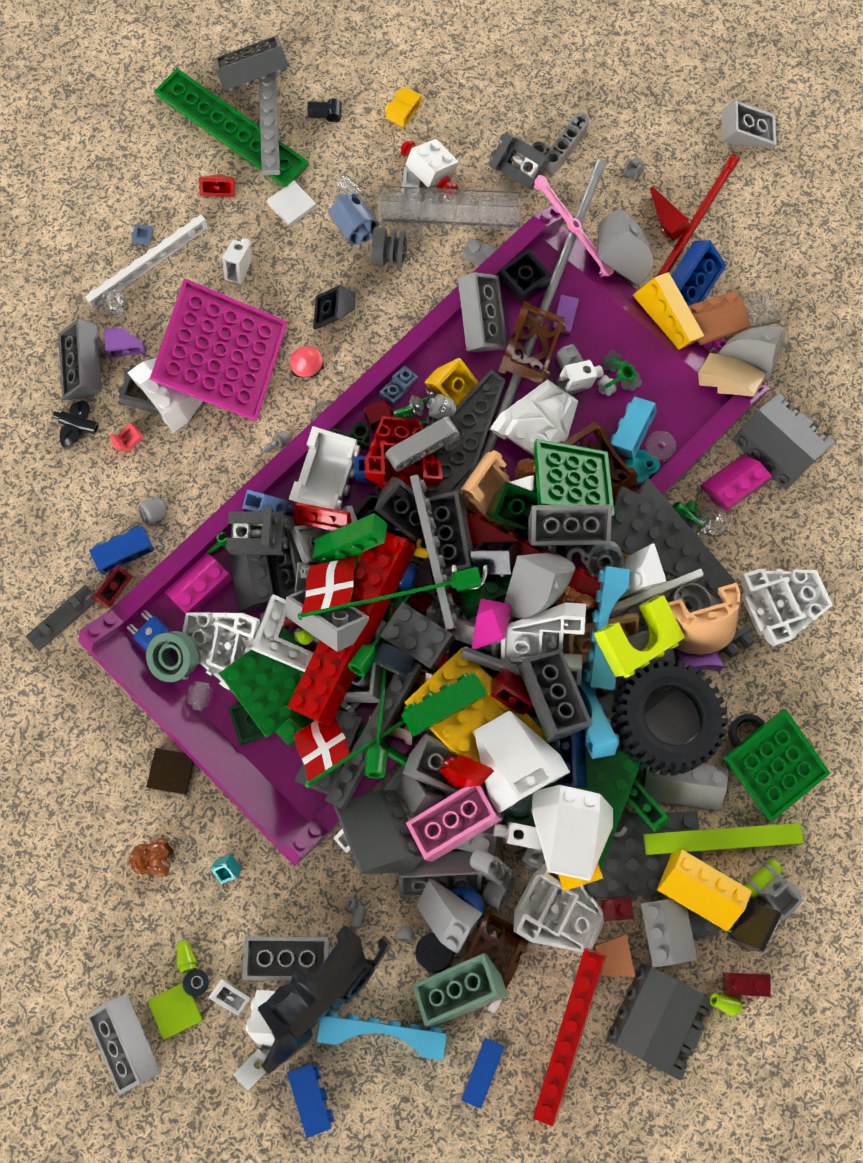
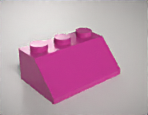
(736, 482)
(199, 584)

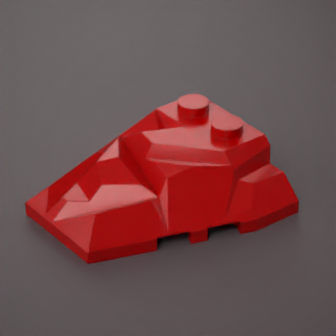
(388, 434)

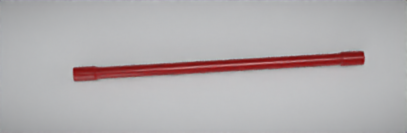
(727, 169)

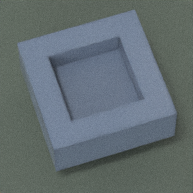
(142, 234)

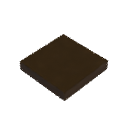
(170, 771)

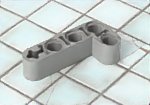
(567, 141)
(424, 443)
(501, 878)

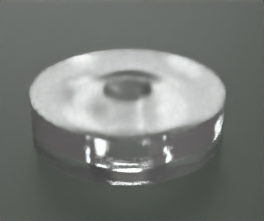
(664, 439)
(720, 517)

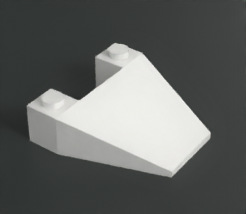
(545, 634)

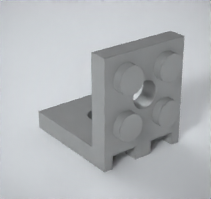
(305, 534)

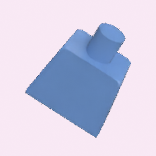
(255, 501)

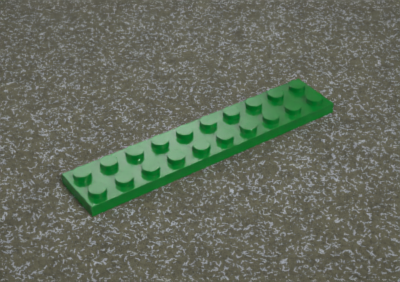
(226, 124)

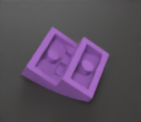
(706, 661)

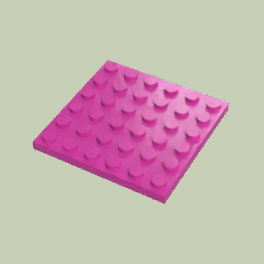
(218, 350)

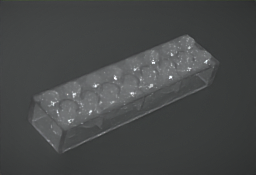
(449, 207)

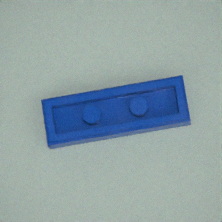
(482, 1073)

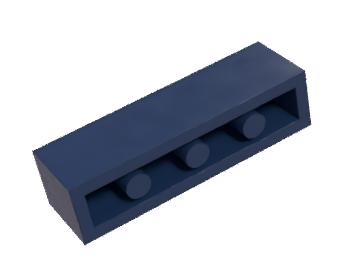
(573, 753)

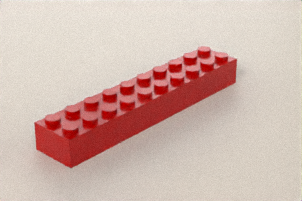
(328, 672)

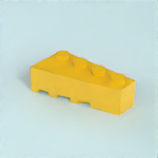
(669, 310)

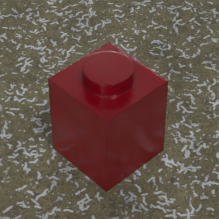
(375, 412)
(617, 909)

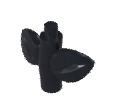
(75, 423)

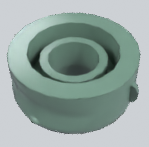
(161, 661)

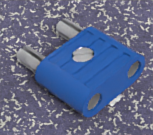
(148, 630)

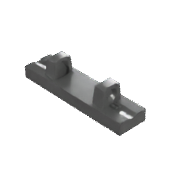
(61, 618)

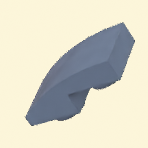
(398, 386)

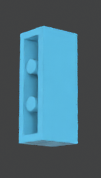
(633, 427)

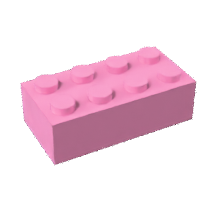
(453, 822)

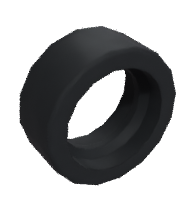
(732, 732)

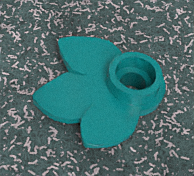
(640, 464)

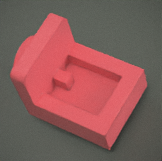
(127, 438)

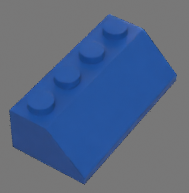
(698, 271)

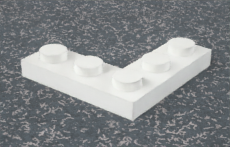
(271, 645)

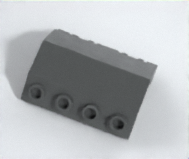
(782, 440)
(659, 1020)

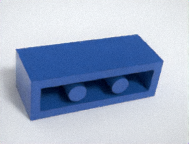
(121, 549)
(310, 1099)

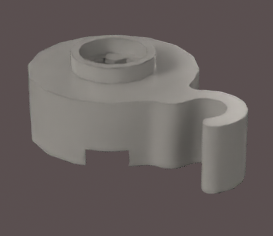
(593, 553)

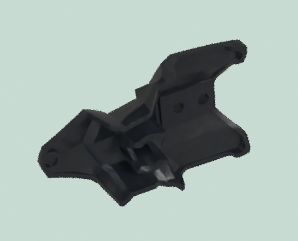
(307, 999)

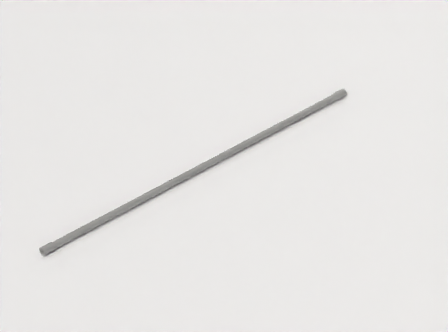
(547, 299)

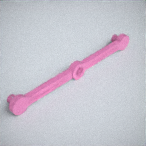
(573, 224)

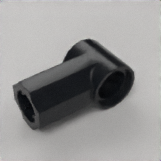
(330, 110)

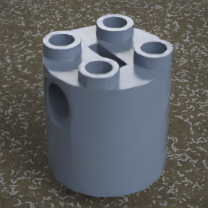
(353, 218)

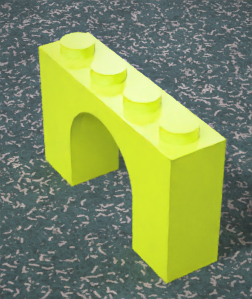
(663, 635)

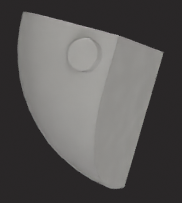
(624, 246)
(758, 347)
(537, 583)

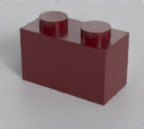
(111, 587)
(511, 691)
(746, 984)

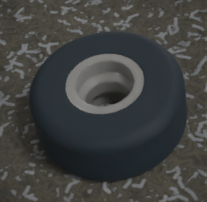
(203, 981)

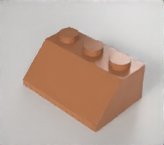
(720, 316)

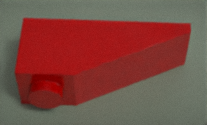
(671, 219)
(464, 771)

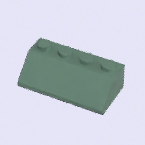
(459, 990)

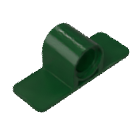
(361, 440)

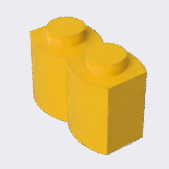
(403, 106)

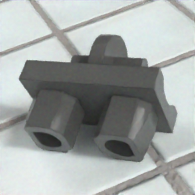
(742, 636)

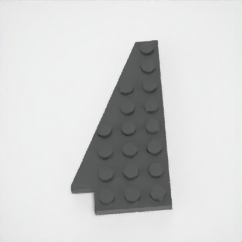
(473, 422)
(651, 519)

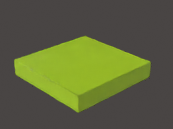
(174, 1011)

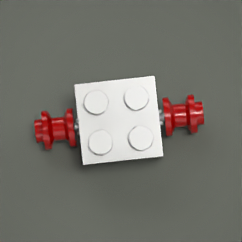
(431, 163)

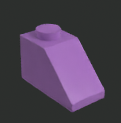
(121, 343)

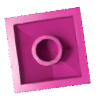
(490, 623)

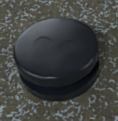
(432, 954)

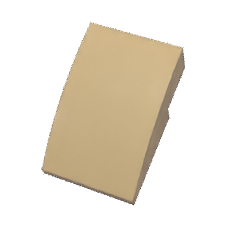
(730, 375)

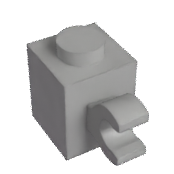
(568, 355)
(533, 859)

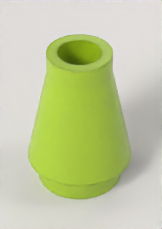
(185, 958)
(727, 1003)

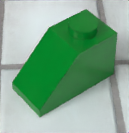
(292, 726)

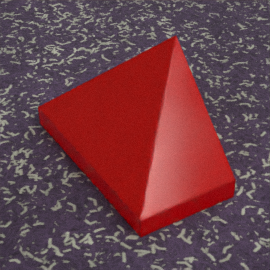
(217, 185)

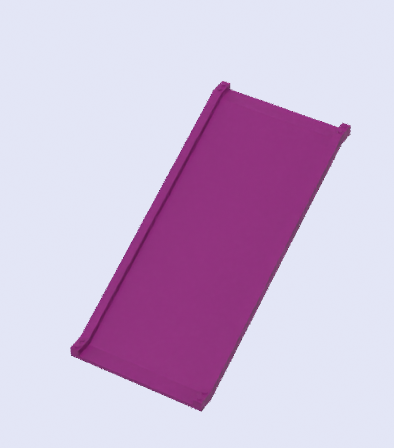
(607, 318)

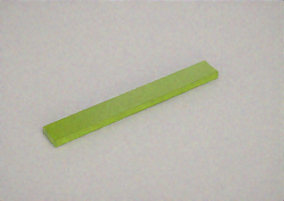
(723, 838)

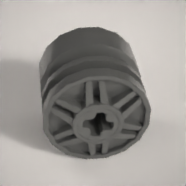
(388, 247)

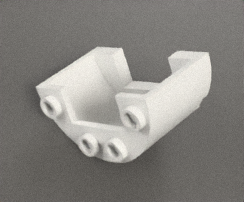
(326, 470)

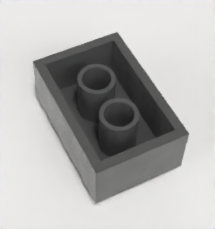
(418, 636)

